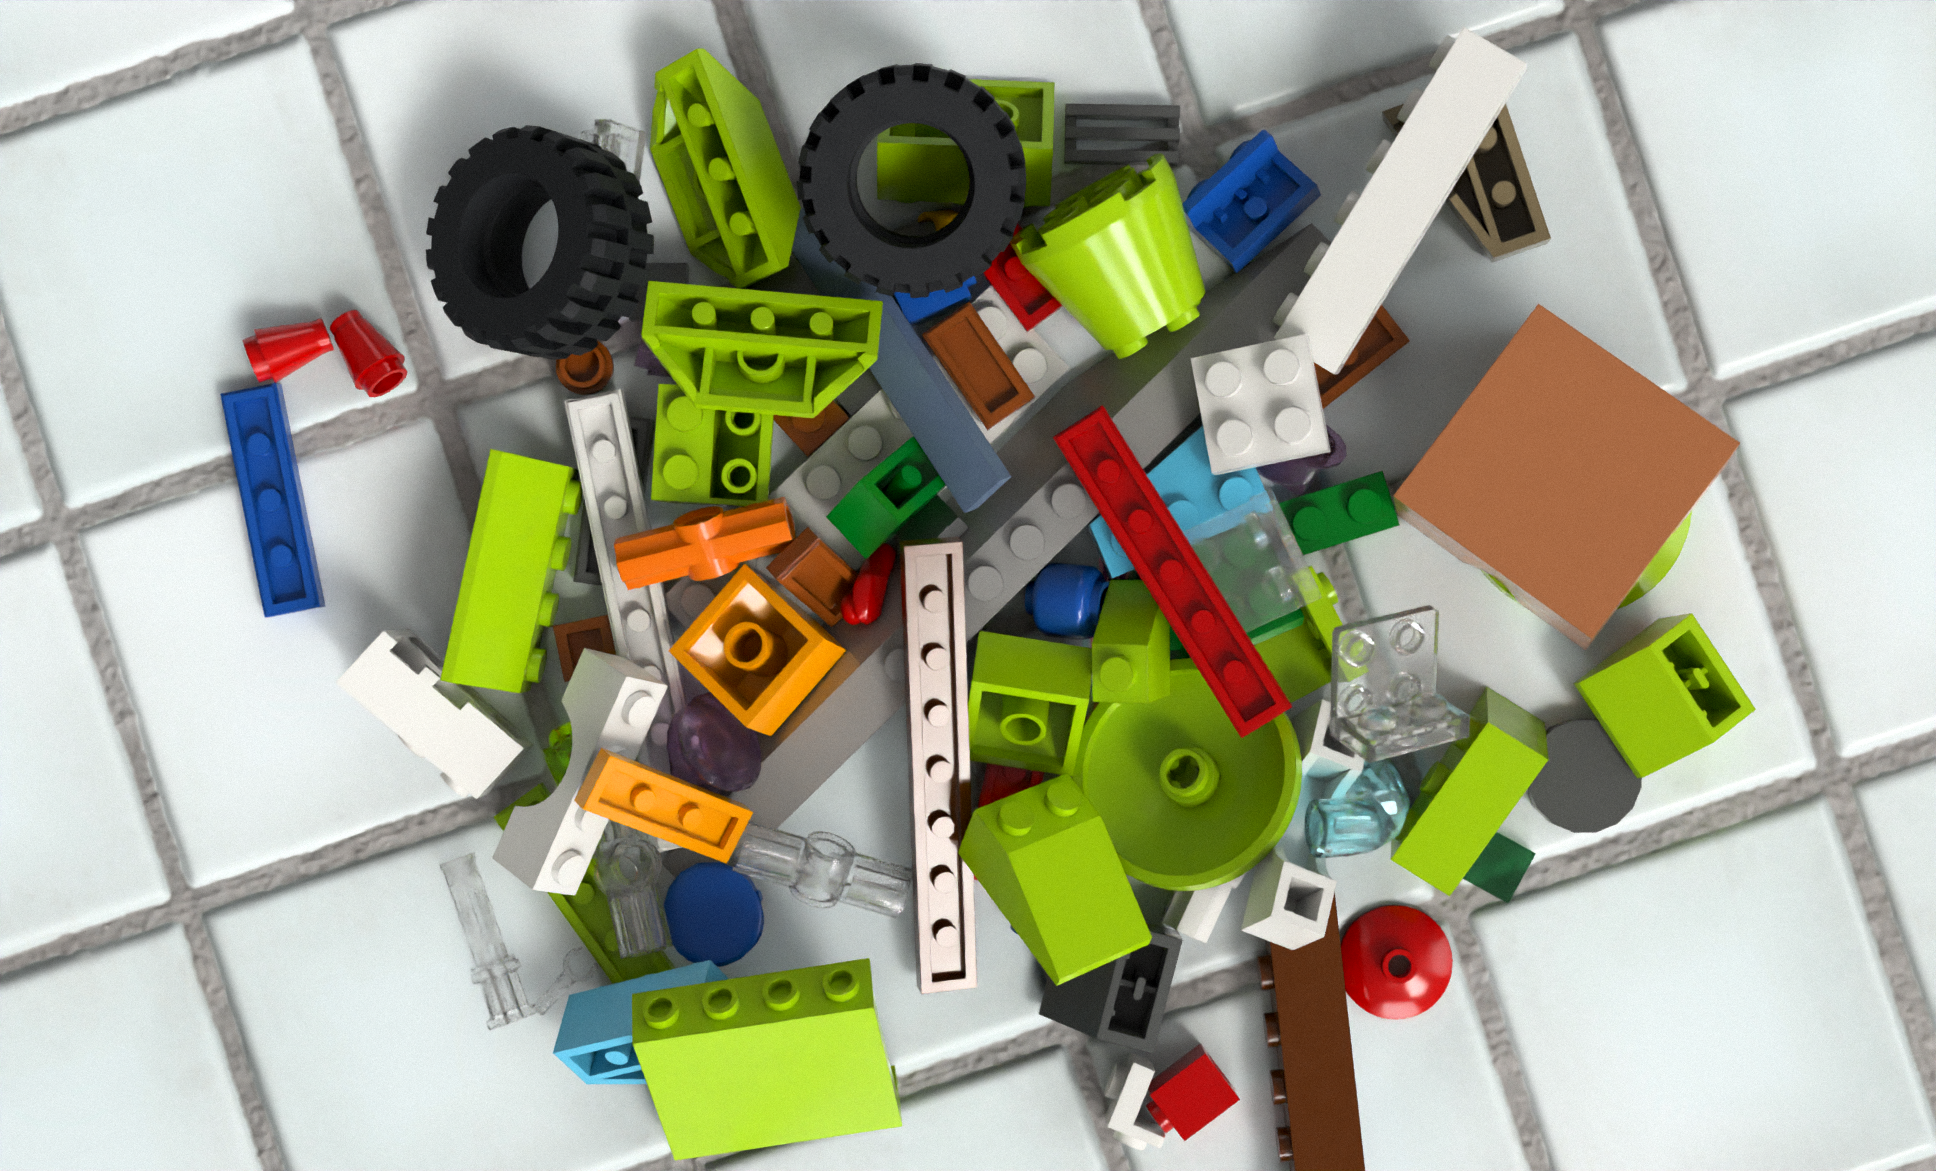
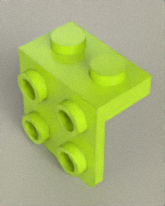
(1304, 654)

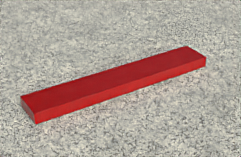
(1172, 572)

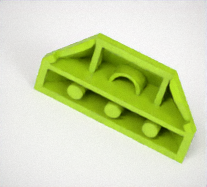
(722, 170)
(760, 346)

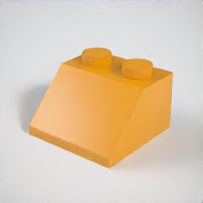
(757, 651)

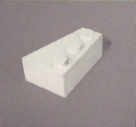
(434, 718)

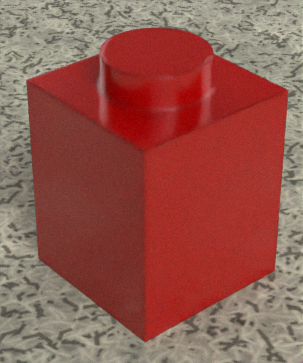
(1190, 1094)

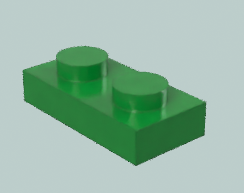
(1340, 513)

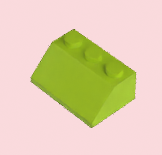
(928, 166)

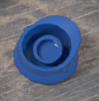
(713, 913)

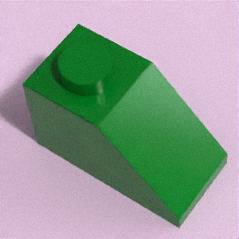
(887, 498)

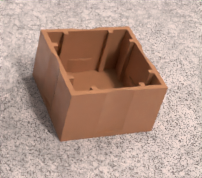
(1563, 475)

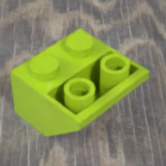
(709, 453)
(1664, 694)

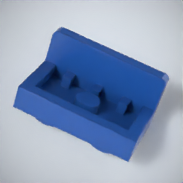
(1248, 201)

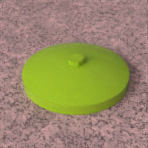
(1184, 789)

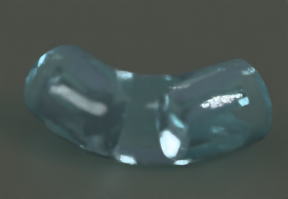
(1362, 820)

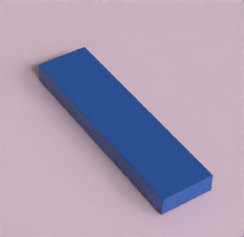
(272, 500)

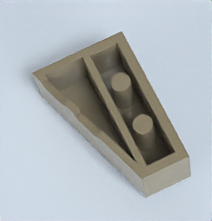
(1495, 192)

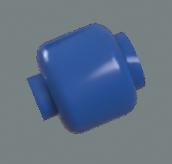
(1066, 600)

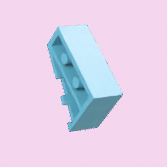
(1188, 491)
(598, 1024)

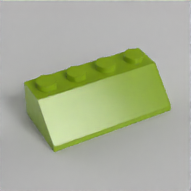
(511, 573)

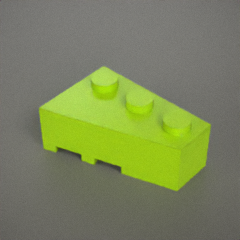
(1471, 792)

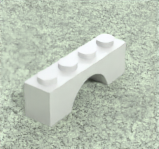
(609, 709)
(1290, 885)

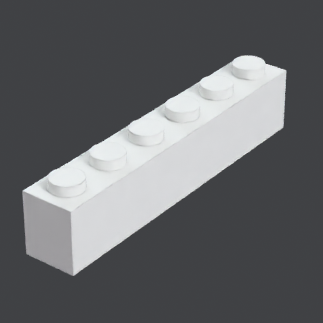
(1401, 198)

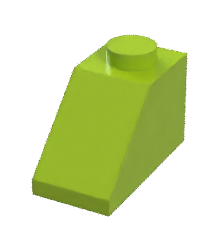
(1130, 646)

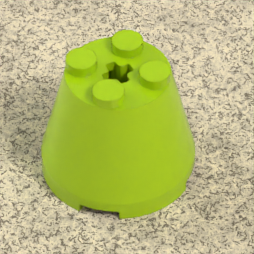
(1119, 256)

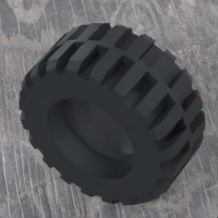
(832, 198)
(483, 231)

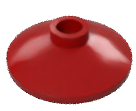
(1377, 939)

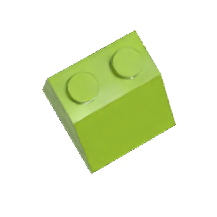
(1028, 702)

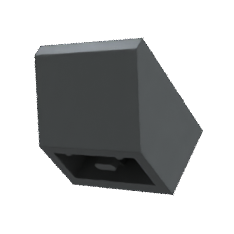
(1121, 998)

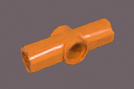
(705, 543)

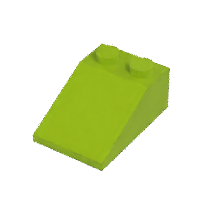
(1056, 877)

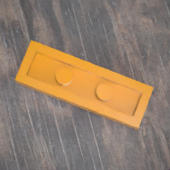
(663, 805)

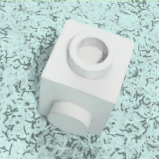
(1127, 1091)

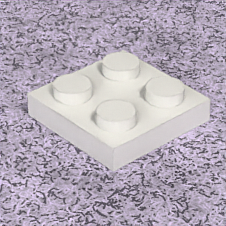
(1260, 404)

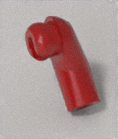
(869, 588)

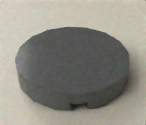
(1584, 780)

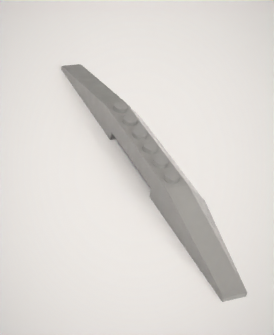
(1017, 527)

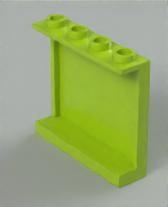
(766, 1059)

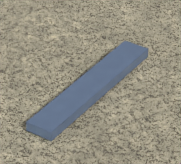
(915, 386)

